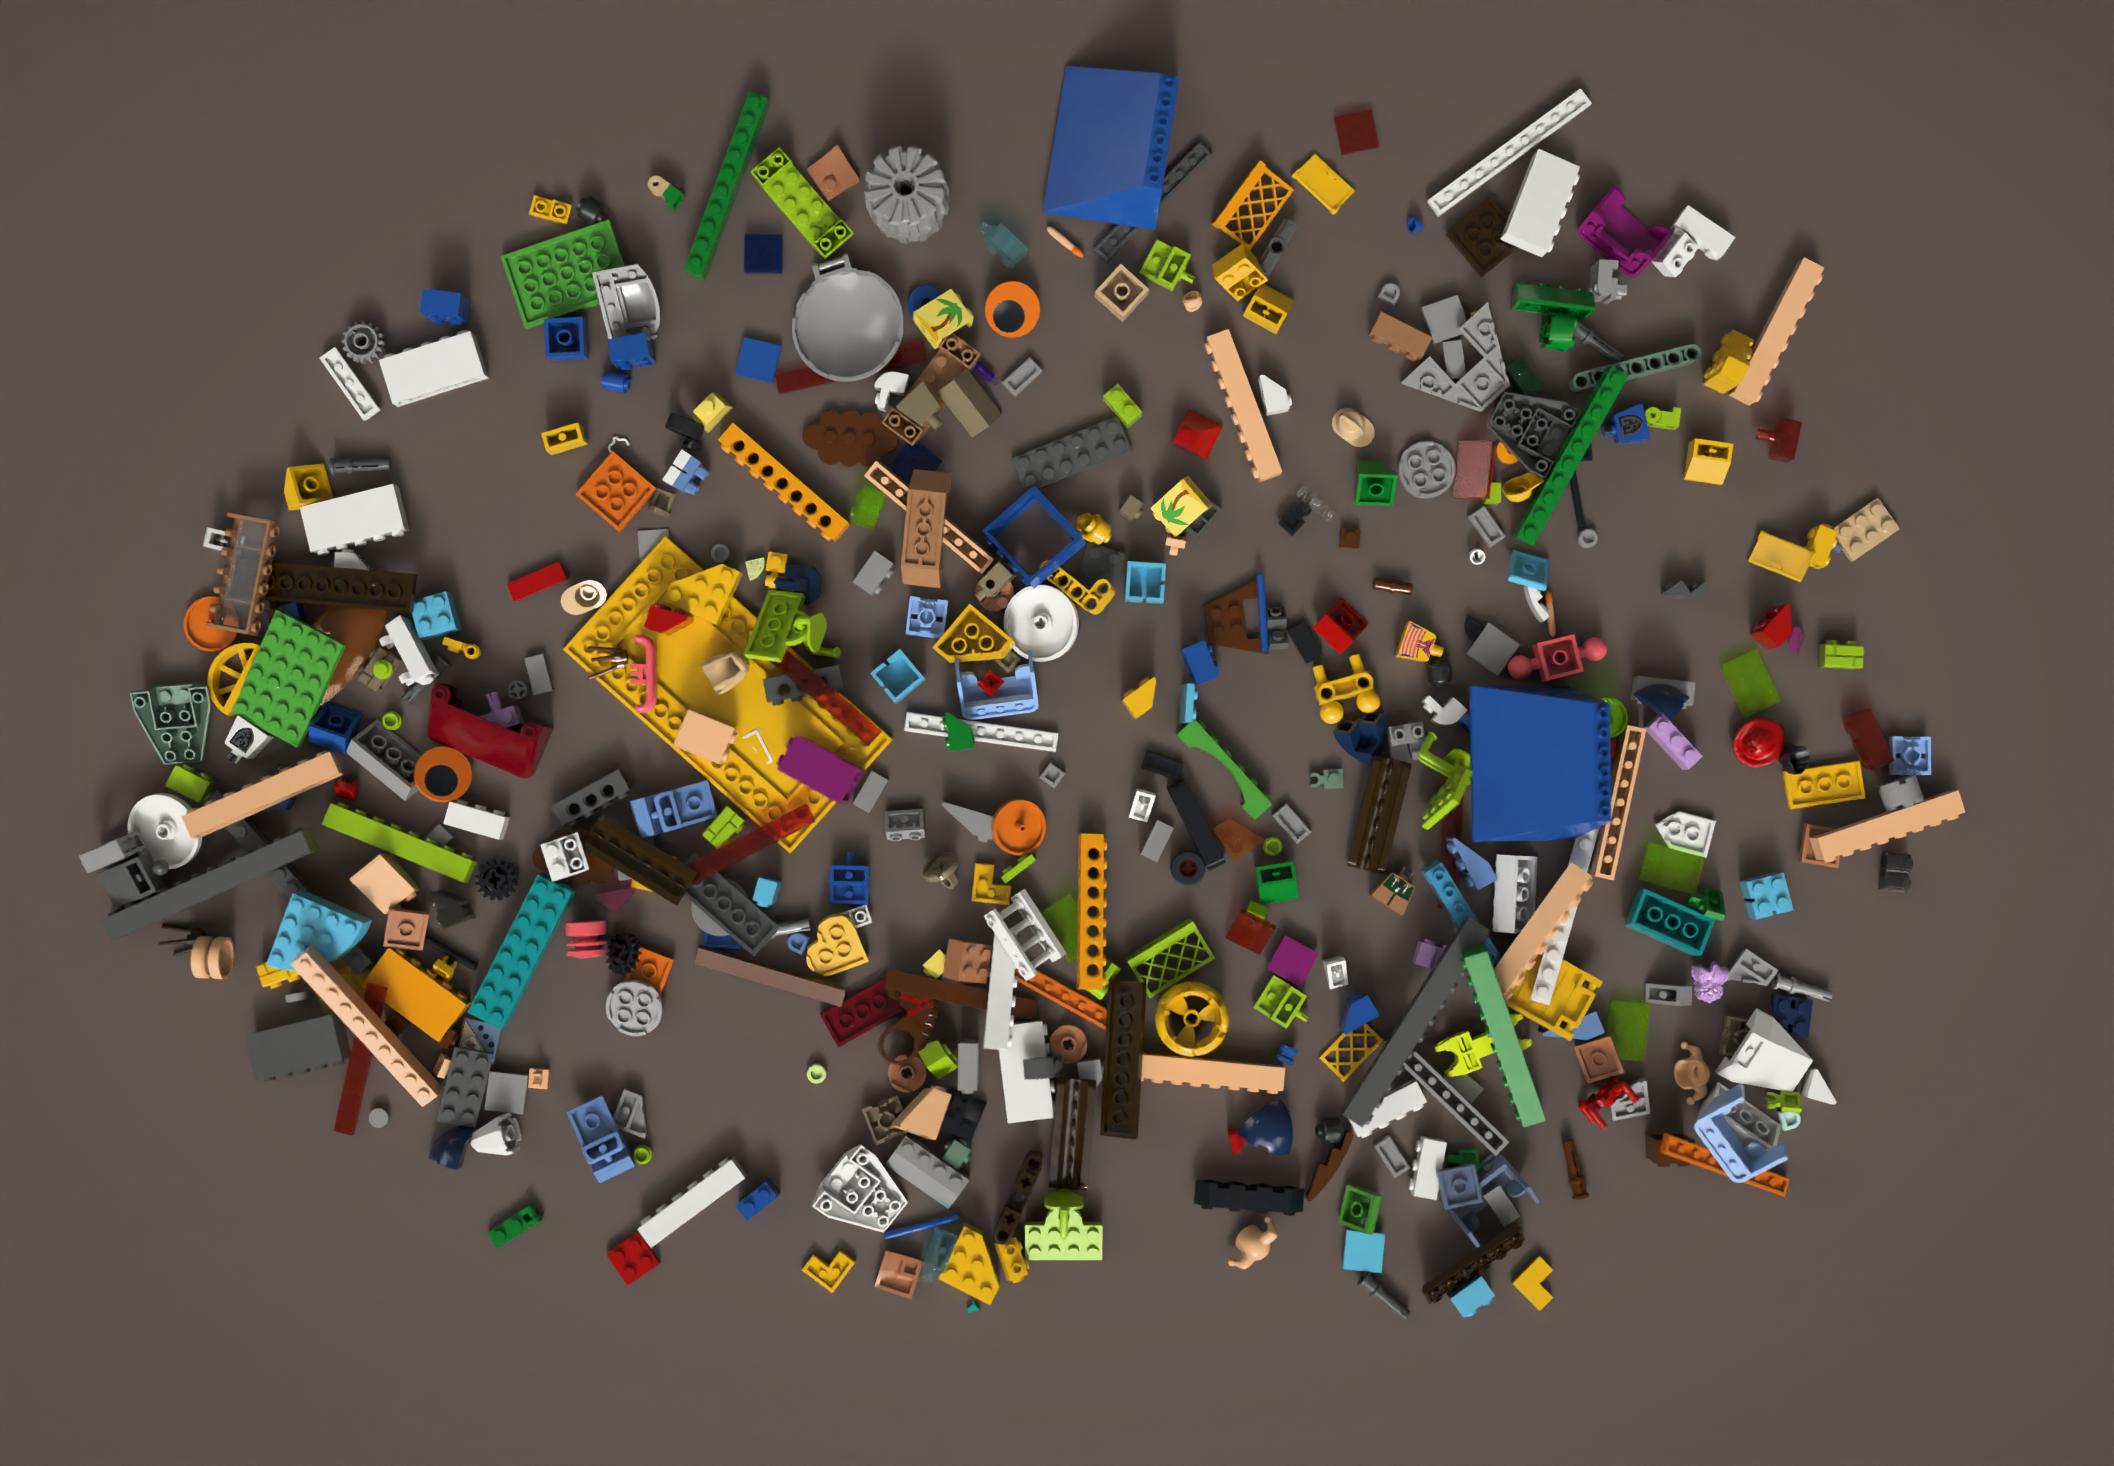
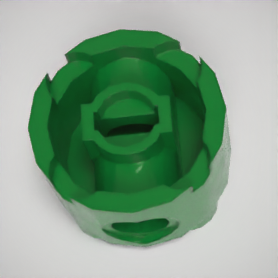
(1557, 331)

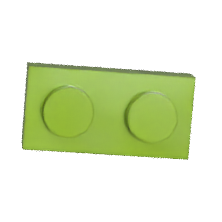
(1011, 872)

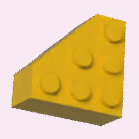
(1729, 362)
(705, 593)
(973, 639)
(972, 1266)

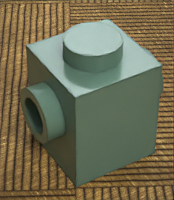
(957, 1152)

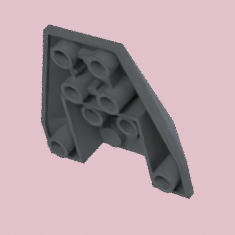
(1532, 428)

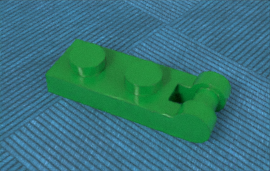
(514, 1226)

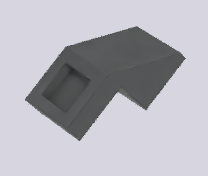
(1680, 590)
(1277, 628)

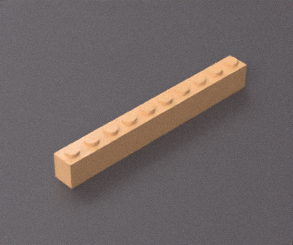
(366, 1025)

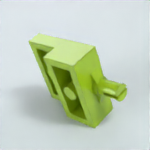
(1166, 266)
(1281, 1002)

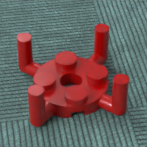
(1605, 1097)

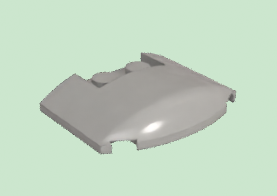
(627, 301)

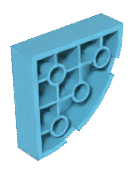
(316, 922)

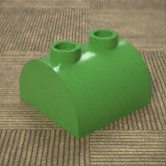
(1360, 1209)

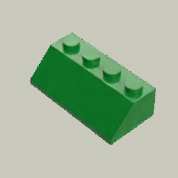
(1543, 298)

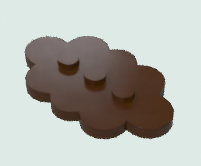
(849, 438)
(599, 870)

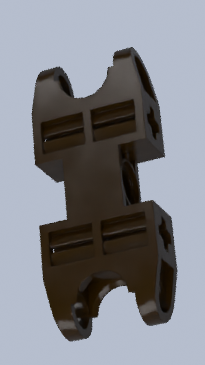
(1011, 1206)

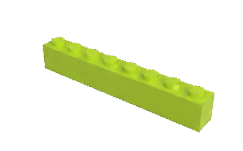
(398, 842)

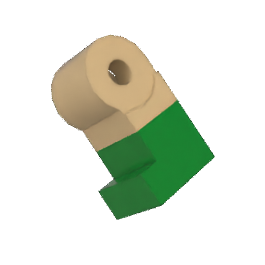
(662, 188)

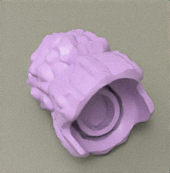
(1709, 981)

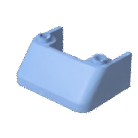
(1013, 697)
(1736, 1159)

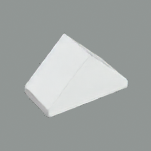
(216, 539)
(1142, 805)
(1336, 972)
(1816, 1088)

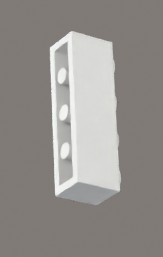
(1395, 1105)

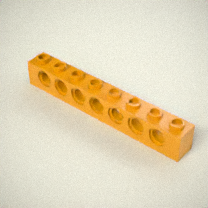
(735, 435)
(1084, 920)

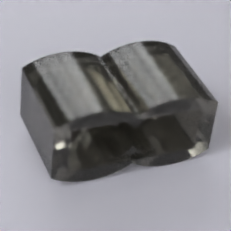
(1895, 872)

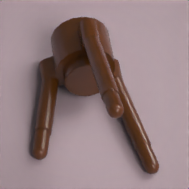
(618, 657)

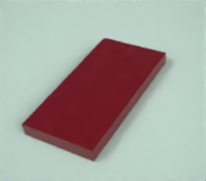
(860, 1013)

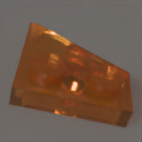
(1236, 838)

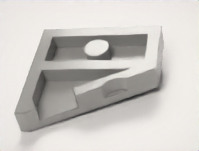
(1751, 969)
(1625, 1108)
(631, 1113)

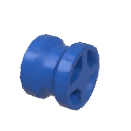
(1286, 1054)

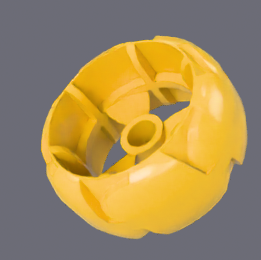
(1185, 1042)

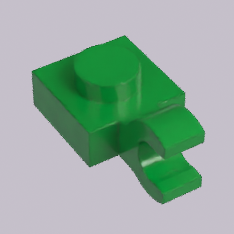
(1464, 1157)

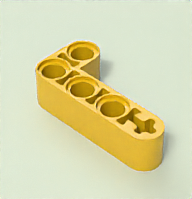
(1087, 595)

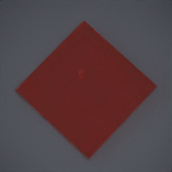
(1356, 132)
(1250, 931)

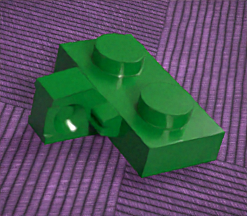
(1710, 902)

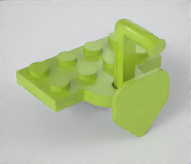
(784, 625)
(1457, 768)
(1063, 1231)

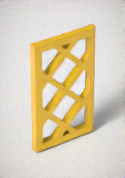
(1353, 1065)

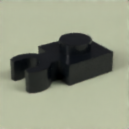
(1293, 521)

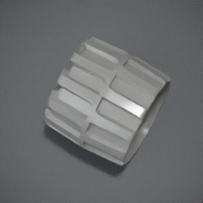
(913, 215)

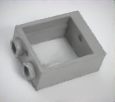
(112, 851)
(968, 1065)

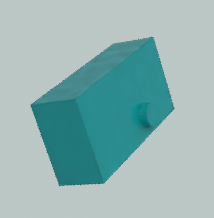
(1669, 922)

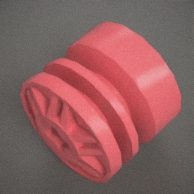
(586, 938)

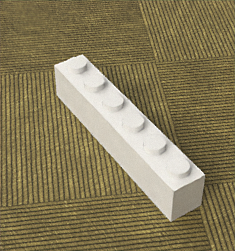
(1000, 998)
(691, 1202)

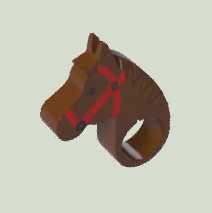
(917, 1021)

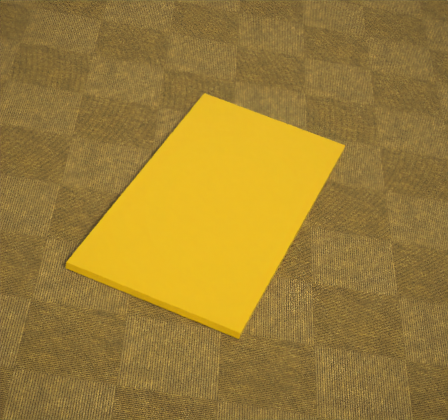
(683, 686)

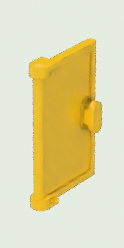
(1321, 185)
(1779, 554)

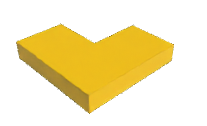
(985, 890)
(829, 1274)
(1529, 1282)

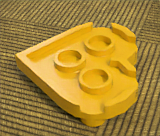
(836, 947)

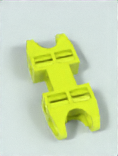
(1469, 1050)

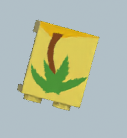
(942, 317)
(1181, 506)

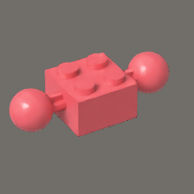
(1557, 658)

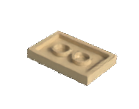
(1865, 529)

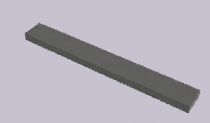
(1172, 183)

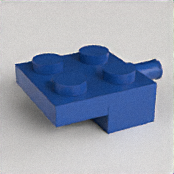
(849, 882)

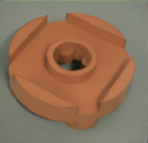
(1000, 602)
(1078, 1038)
(912, 1082)

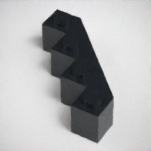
(1243, 1196)

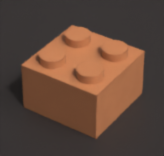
(967, 961)

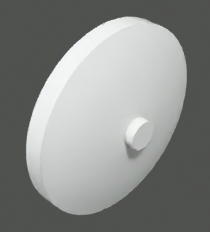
(1041, 622)
(163, 829)

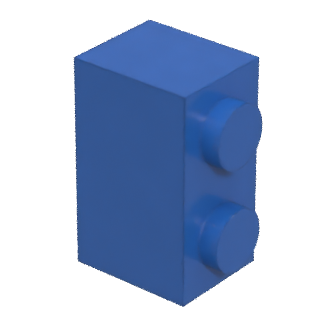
(757, 1199)

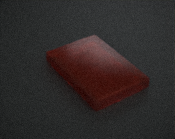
(1474, 469)

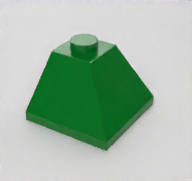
(1374, 484)

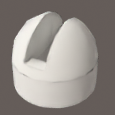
(1480, 555)

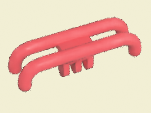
(646, 674)

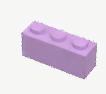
(1673, 742)

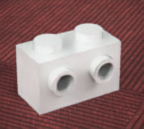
(1675, 254)

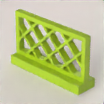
(1164, 942)

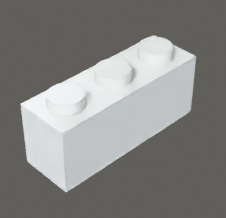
(1704, 232)
(476, 819)
(1429, 1159)

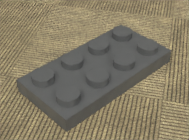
(1097, 565)
(464, 1086)

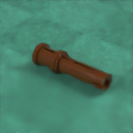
(1576, 1178)

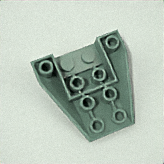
(175, 719)

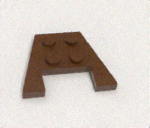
(1227, 623)

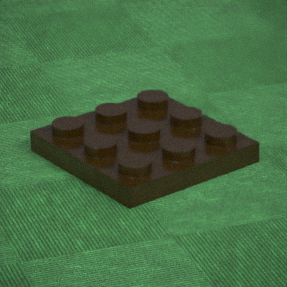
(1479, 237)

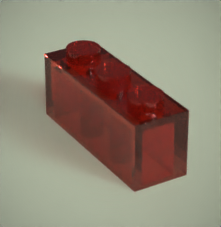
(1867, 739)

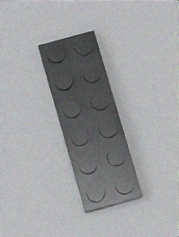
(1072, 454)
(732, 911)

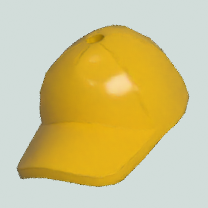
(1521, 487)

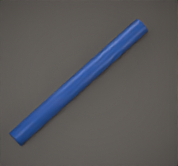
(1262, 613)
(921, 1226)

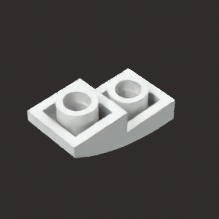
(1539, 610)
(859, 916)

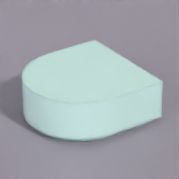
(1789, 1120)

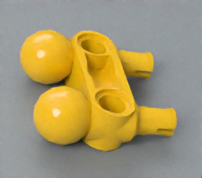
(1344, 688)

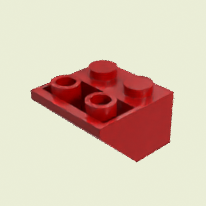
(665, 621)
(1774, 628)

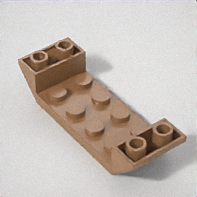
(949, 361)
(925, 528)

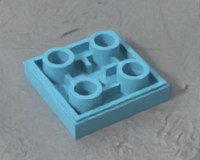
(1187, 697)
(1363, 1251)

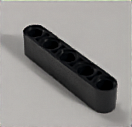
(1196, 825)

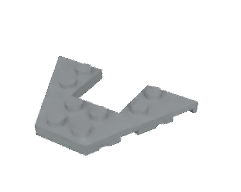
(1482, 382)

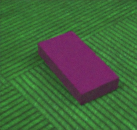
(1796, 639)

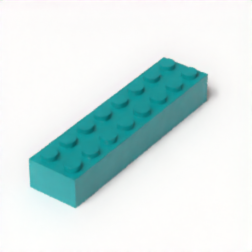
(522, 951)

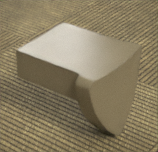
(662, 503)

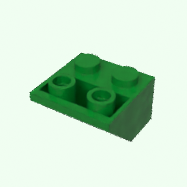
(959, 735)
(1276, 882)

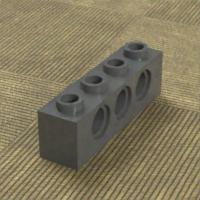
(773, 685)
(563, 808)

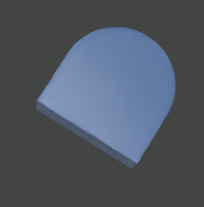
(797, 942)

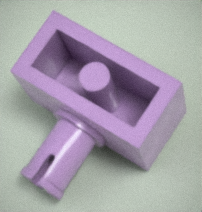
(506, 717)

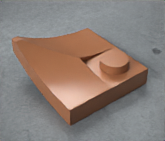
(833, 173)
(898, 1274)

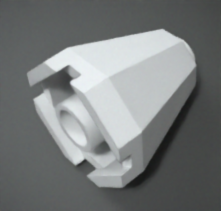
(498, 1136)

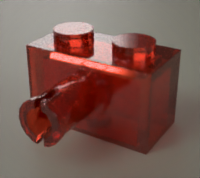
(1783, 439)

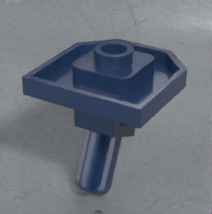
(801, 580)

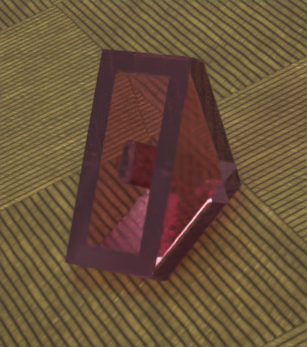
(615, 900)

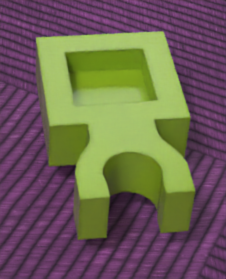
(1786, 1100)

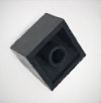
(962, 1114)

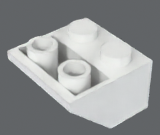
(565, 857)

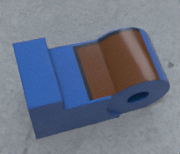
(293, 609)

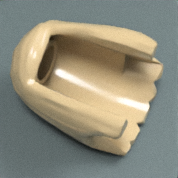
(726, 670)

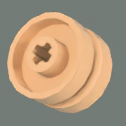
(212, 957)

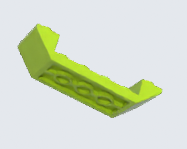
(801, 203)

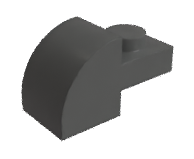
(1043, 1067)

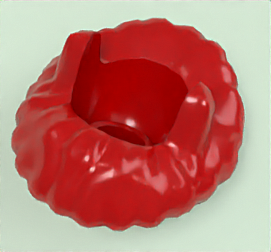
(1758, 742)

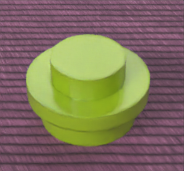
(383, 669)
(392, 720)
(1272, 846)
(642, 1154)

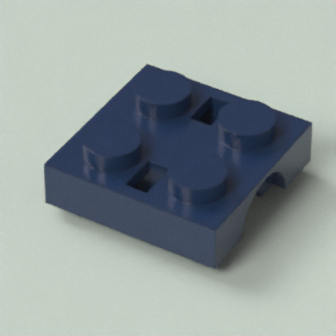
(1798, 1016)

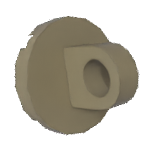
(942, 870)

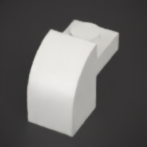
(888, 383)
(1444, 715)

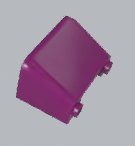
(1621, 235)

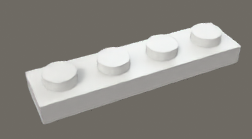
(350, 384)

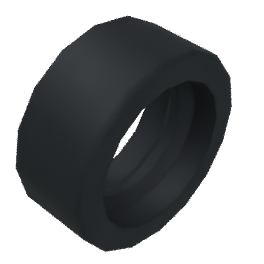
(684, 427)

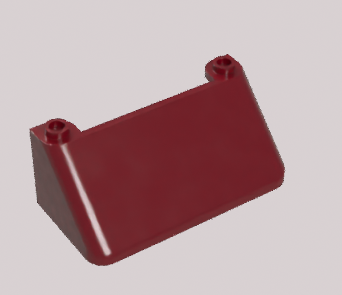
(483, 739)

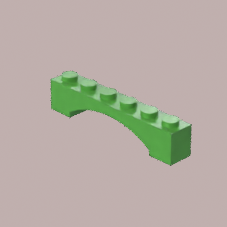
(1254, 800)

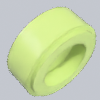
(816, 1073)

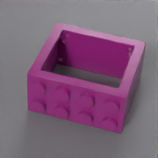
(820, 769)

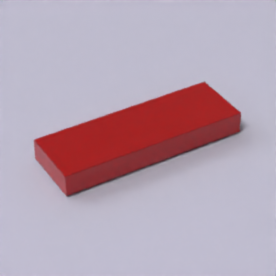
(537, 581)

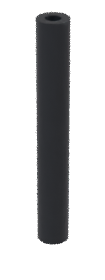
(1577, 501)
(451, 953)

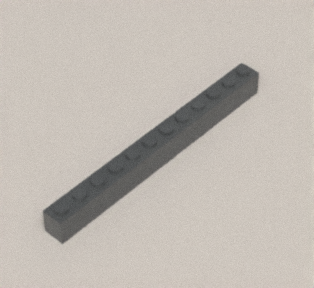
(289, 880)
(210, 884)
(1413, 1024)

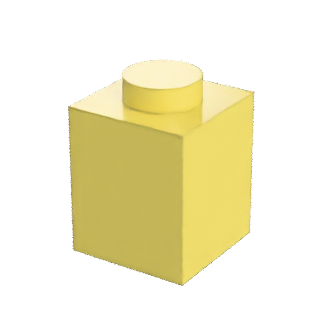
(935, 965)

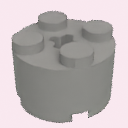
(1900, 793)

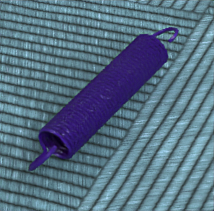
(984, 371)

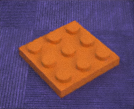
(616, 491)

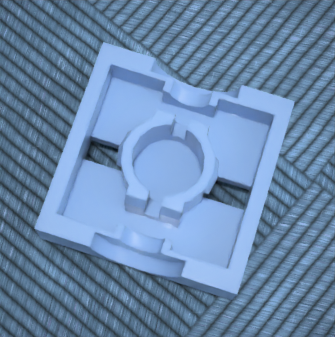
(926, 622)
(1910, 755)

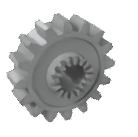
(359, 333)

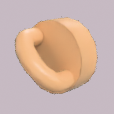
(1192, 301)

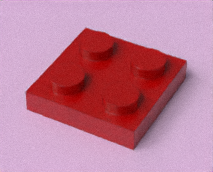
(633, 1258)

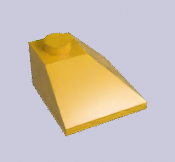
(306, 486)

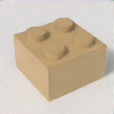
(1121, 292)

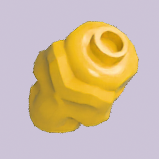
(1093, 528)

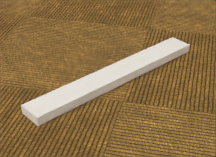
(985, 732)

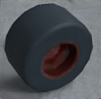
(1193, 870)

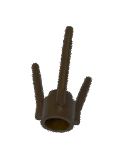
(191, 938)

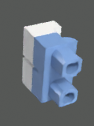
(684, 481)

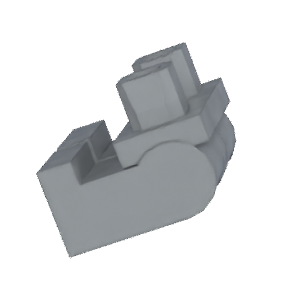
(1602, 283)
(1405, 735)

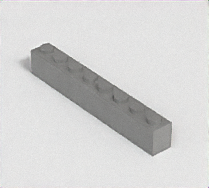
(1455, 1103)

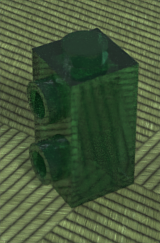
(1523, 378)

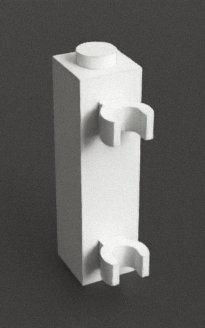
(411, 650)

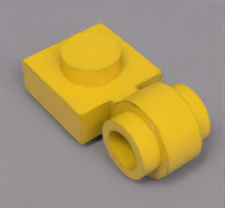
(775, 564)
(455, 646)

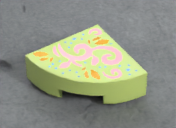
(755, 567)

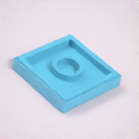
(1528, 570)

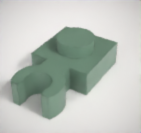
(1331, 779)

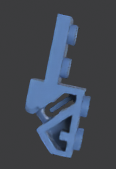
(673, 809)
(601, 1139)

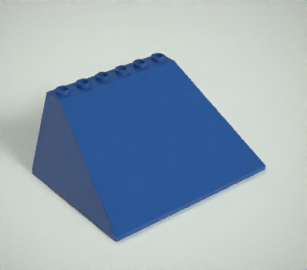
(1111, 146)
(1538, 763)

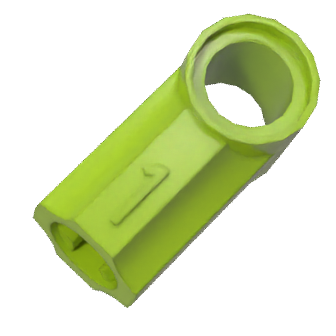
(1111, 971)

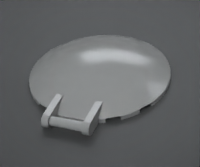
(847, 322)

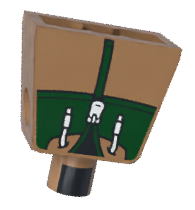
(1395, 890)

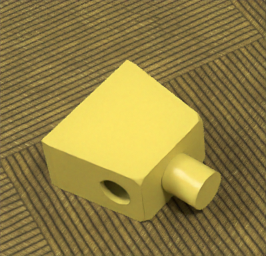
(711, 411)

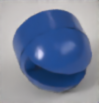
(1414, 225)

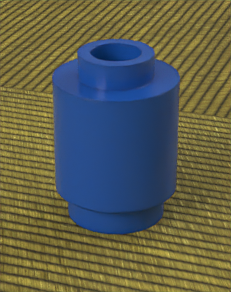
(616, 382)

